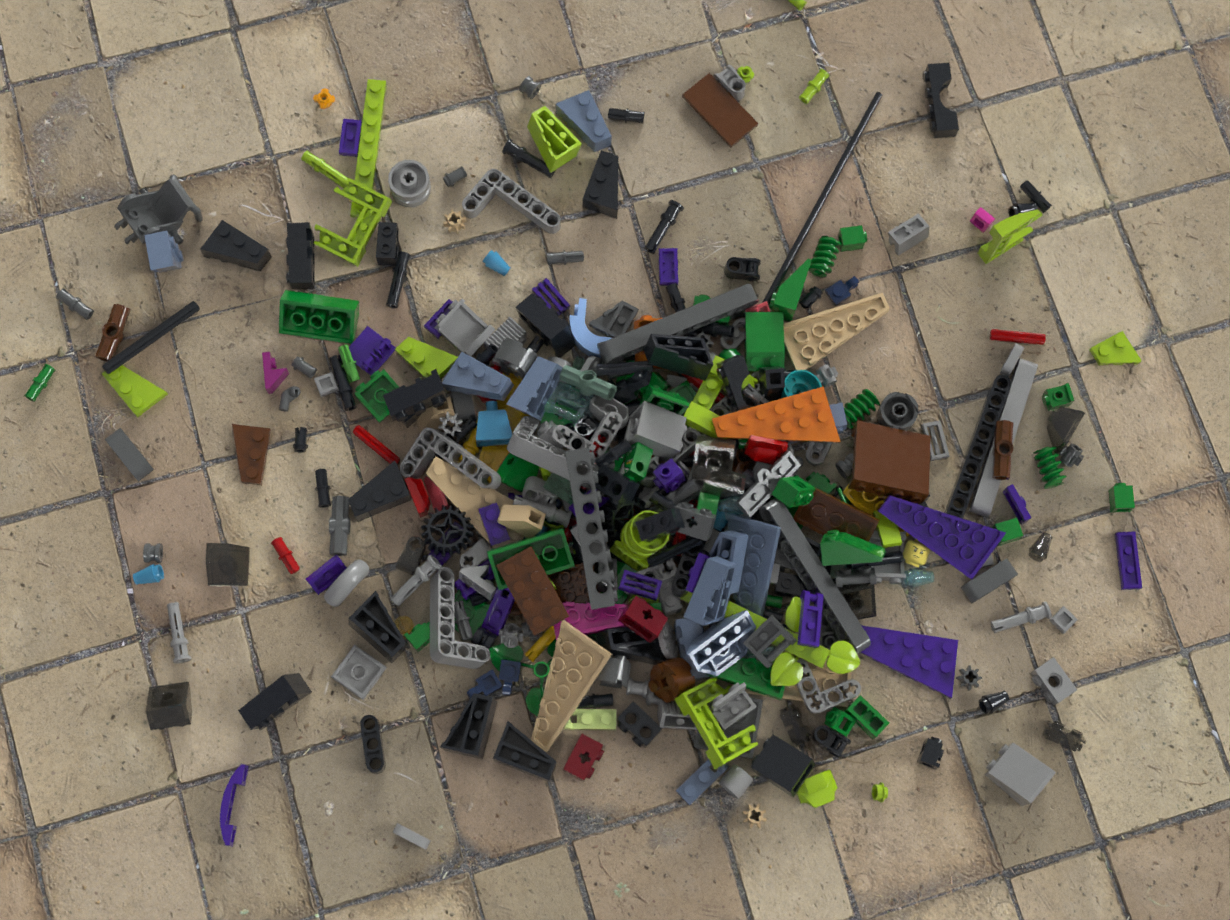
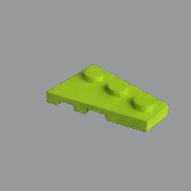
(425, 357)
(134, 389)

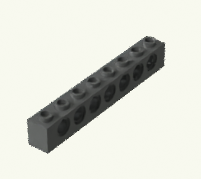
(574, 459)

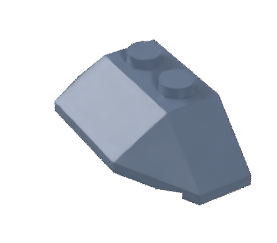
(721, 644)

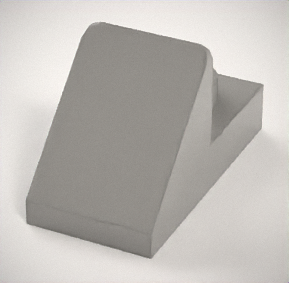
(474, 578)

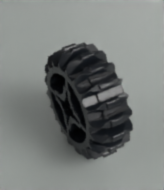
(611, 513)
(454, 531)

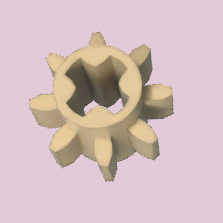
(454, 227)
(755, 810)

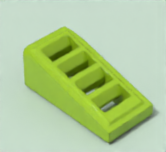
(636, 563)

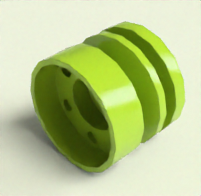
(631, 539)

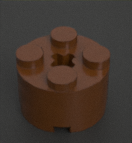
(671, 679)

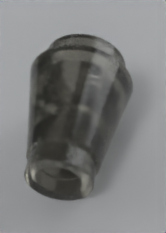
(1040, 548)

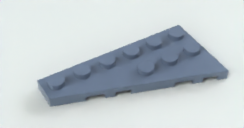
(757, 562)

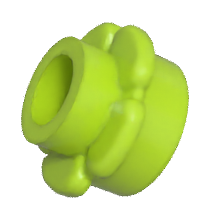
(750, 74)
(879, 792)

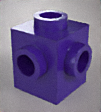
(668, 476)

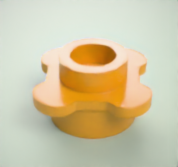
(324, 103)

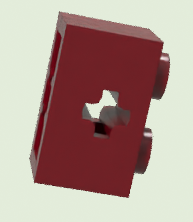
(643, 619)
(584, 746)

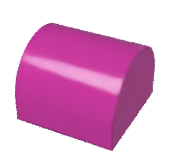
(982, 219)

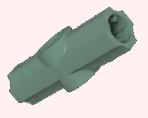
(588, 383)

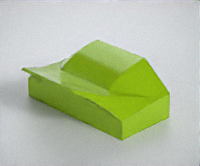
(818, 789)

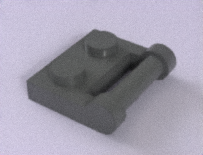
(864, 574)
(764, 636)

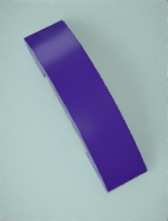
(238, 778)

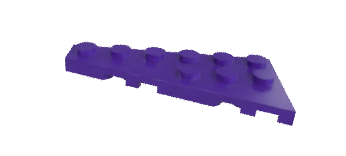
(954, 539)
(916, 656)

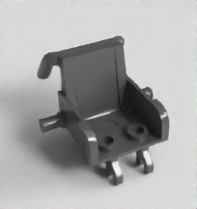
(157, 211)

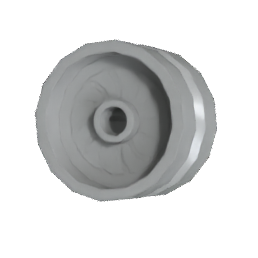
(409, 183)

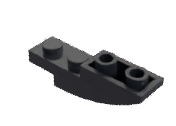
(629, 389)

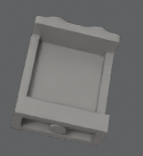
(463, 328)
(891, 572)

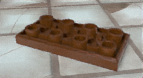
(720, 110)
(571, 584)

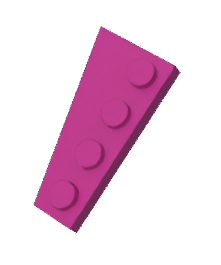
(593, 620)

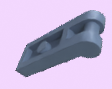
(699, 782)

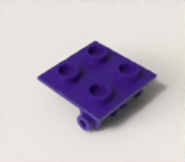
(371, 350)

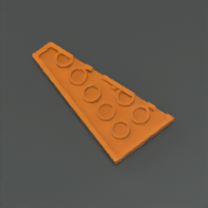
(786, 419)

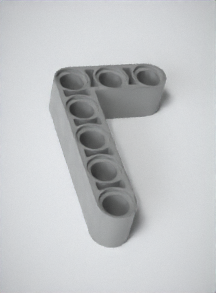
(512, 198)
(540, 452)
(451, 455)
(446, 624)

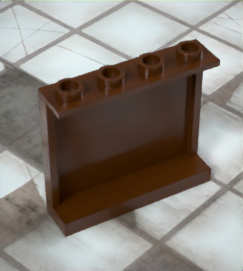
(890, 462)

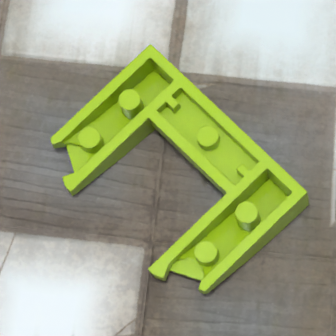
(374, 207)
(1008, 234)
(698, 413)
(695, 705)

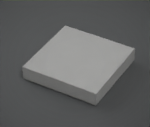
(359, 672)

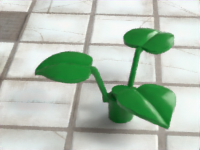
(539, 670)

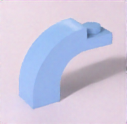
(583, 338)

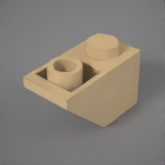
(431, 416)
(522, 519)

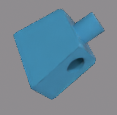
(493, 426)

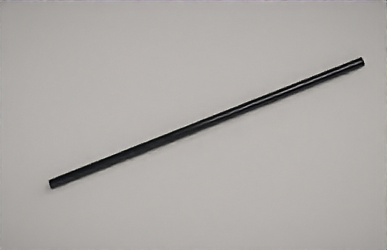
(821, 200)

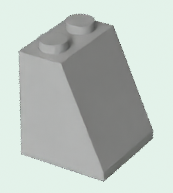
(656, 429)
(1019, 774)

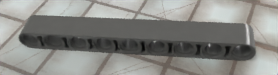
(680, 322)
(815, 575)

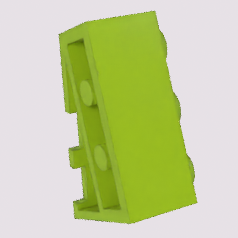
(552, 139)

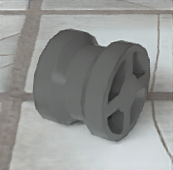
(530, 87)
(153, 553)

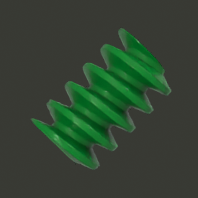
(823, 255)
(859, 406)
(1049, 467)

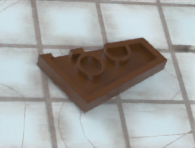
(251, 452)

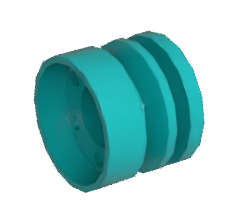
(799, 382)

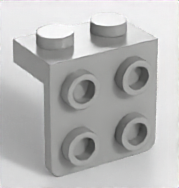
(733, 706)

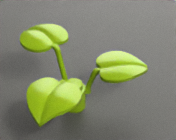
(788, 671)

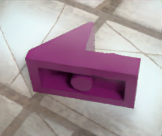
(272, 375)

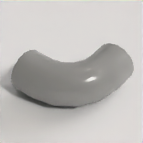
(346, 583)

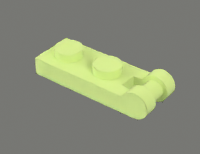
(593, 719)

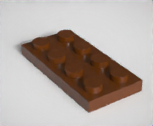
(830, 513)
(532, 590)

